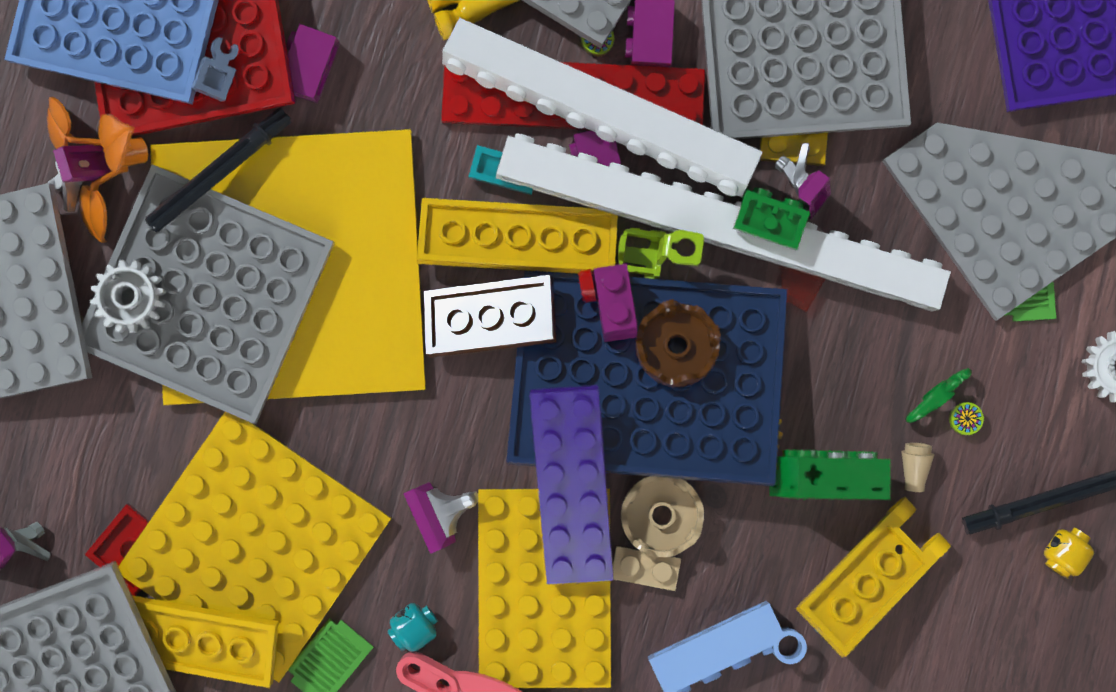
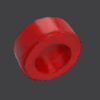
(587, 285)

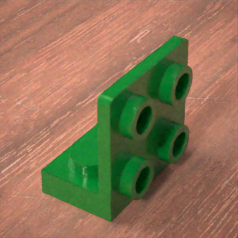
(771, 219)

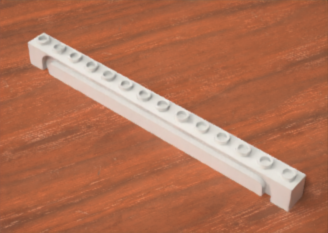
(678, 208)

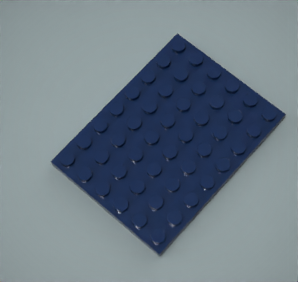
(699, 431)

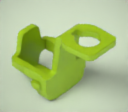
(658, 251)

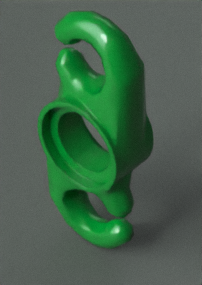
(938, 395)

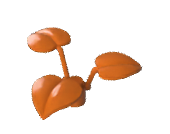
(119, 154)

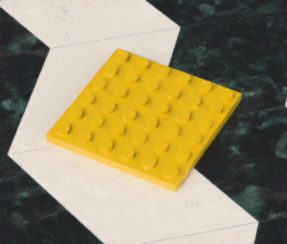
(255, 536)

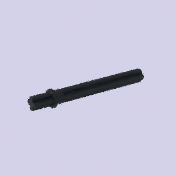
(218, 170)
(1039, 503)

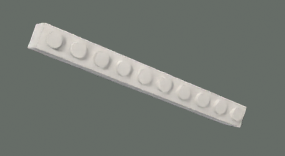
(600, 108)

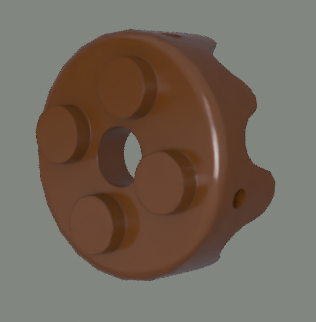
(677, 321)

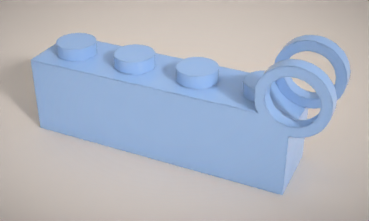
(723, 646)

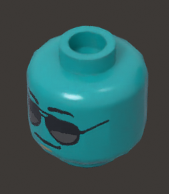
(413, 627)

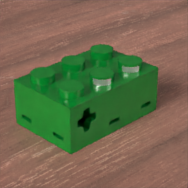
(831, 475)

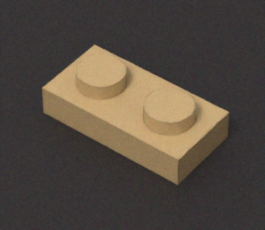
(643, 569)

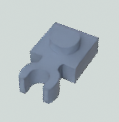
(213, 74)

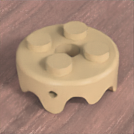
(685, 520)

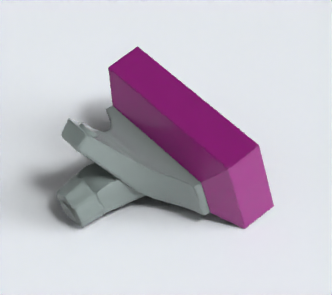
(21, 541)

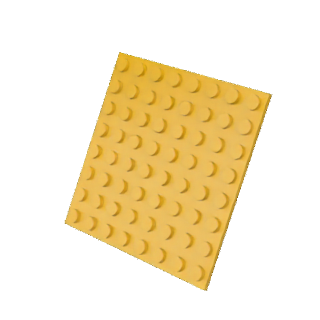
(366, 309)

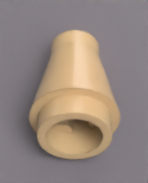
(916, 465)

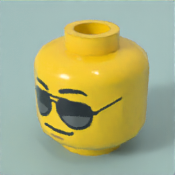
(1068, 552)

